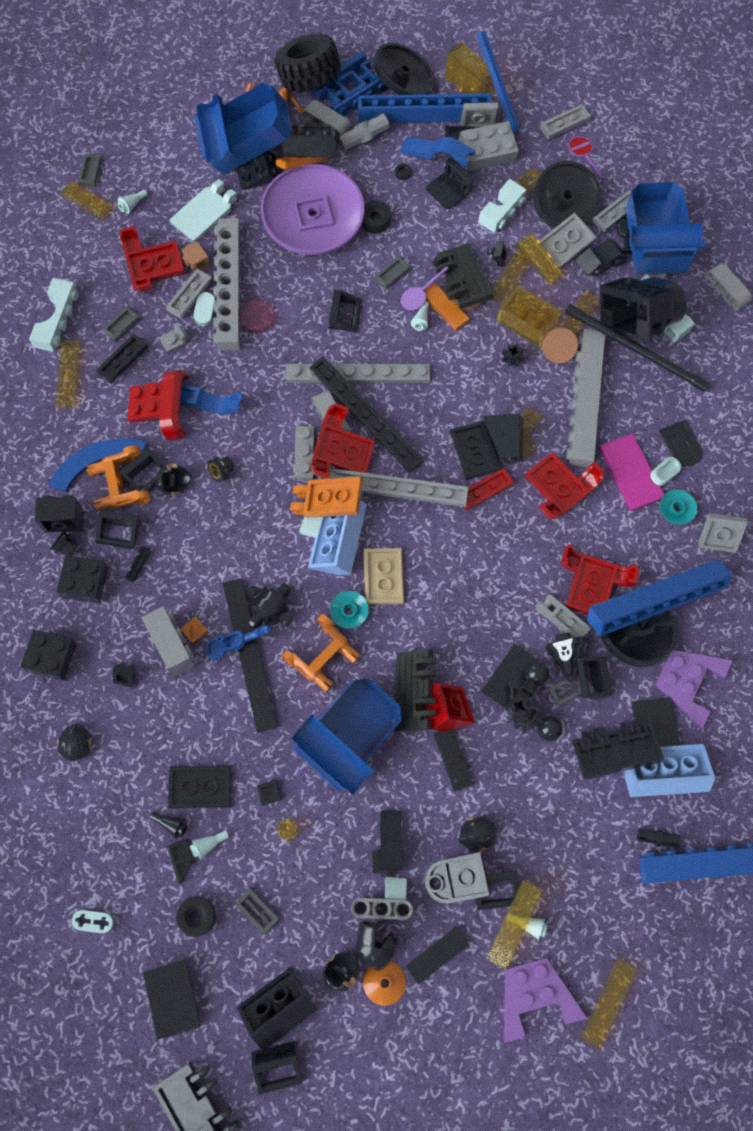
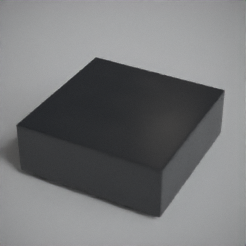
(269, 793)

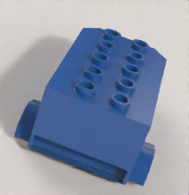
(242, 127)
(661, 229)
(360, 716)

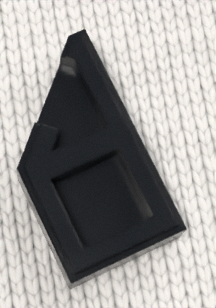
(181, 858)

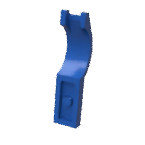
(428, 148)
(208, 402)

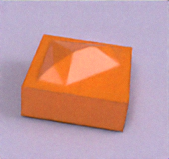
(194, 630)

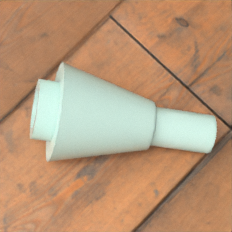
(128, 202)
(420, 320)
(205, 845)
(536, 927)

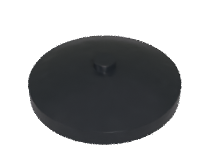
(403, 70)
(566, 190)
(640, 650)

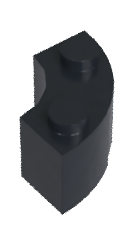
(601, 257)

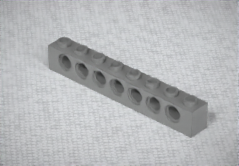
(229, 229)

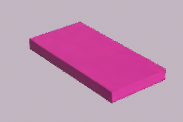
(631, 472)

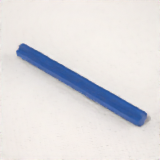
(497, 80)

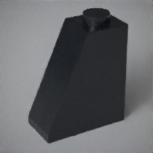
(507, 436)

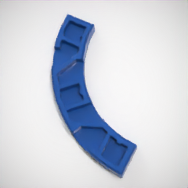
(91, 454)

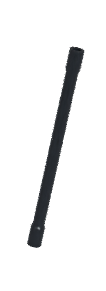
(693, 380)

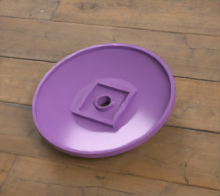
(307, 190)

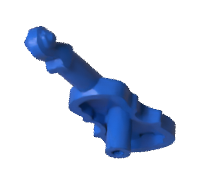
(220, 645)

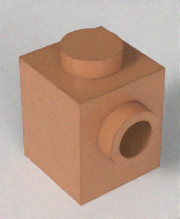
(195, 257)

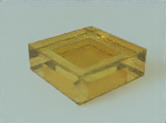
(531, 418)

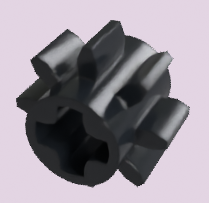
(508, 355)

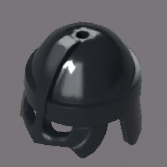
(374, 953)

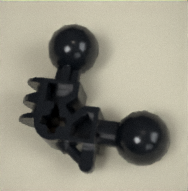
(548, 727)

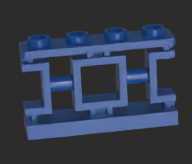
(347, 74)

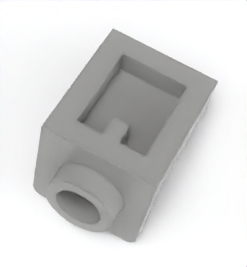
(174, 339)

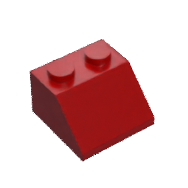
(450, 707)

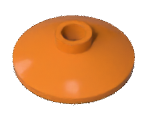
(387, 995)

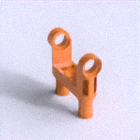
(110, 466)
(314, 671)

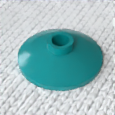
(681, 500)
(349, 600)

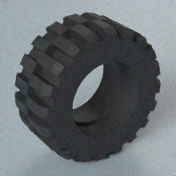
(307, 62)

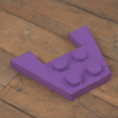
(682, 678)
(534, 987)

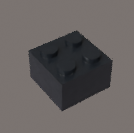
(59, 514)
(82, 579)
(48, 655)

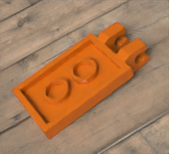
(328, 497)

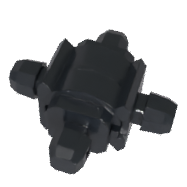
(269, 606)

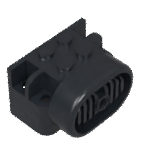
(641, 306)

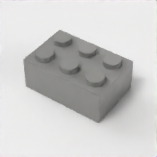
(492, 145)
(169, 641)

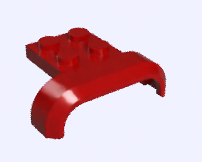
(151, 262)
(159, 402)
(339, 446)
(561, 486)
(594, 579)

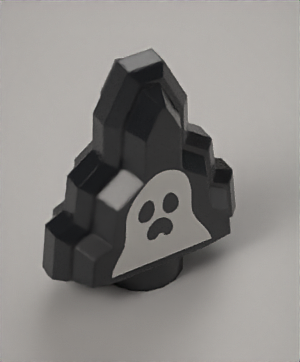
(565, 652)

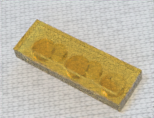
(86, 200)
(540, 258)

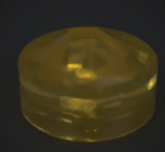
(287, 829)

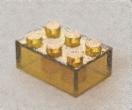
(468, 71)
(528, 315)

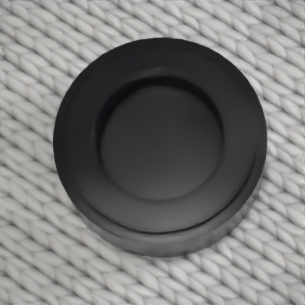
(403, 171)

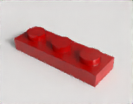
(488, 488)

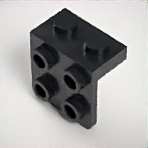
(257, 169)
(451, 185)

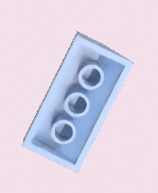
(337, 543)
(683, 771)

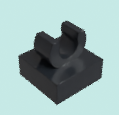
(498, 254)
(124, 675)

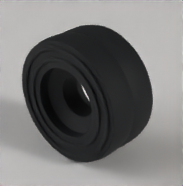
(376, 208)
(208, 916)

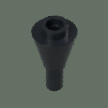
(175, 826)

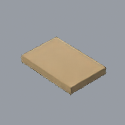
(383, 576)

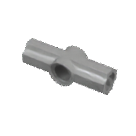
(364, 131)

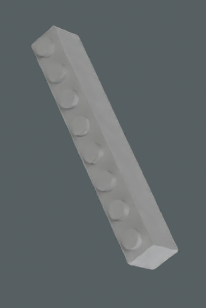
(586, 398)

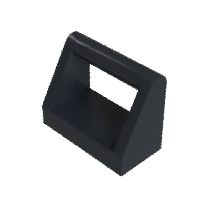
(337, 324)
(136, 466)
(117, 519)
(599, 676)
(500, 903)
(274, 1058)

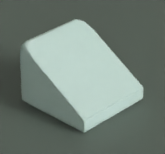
(395, 888)

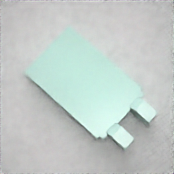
(203, 211)

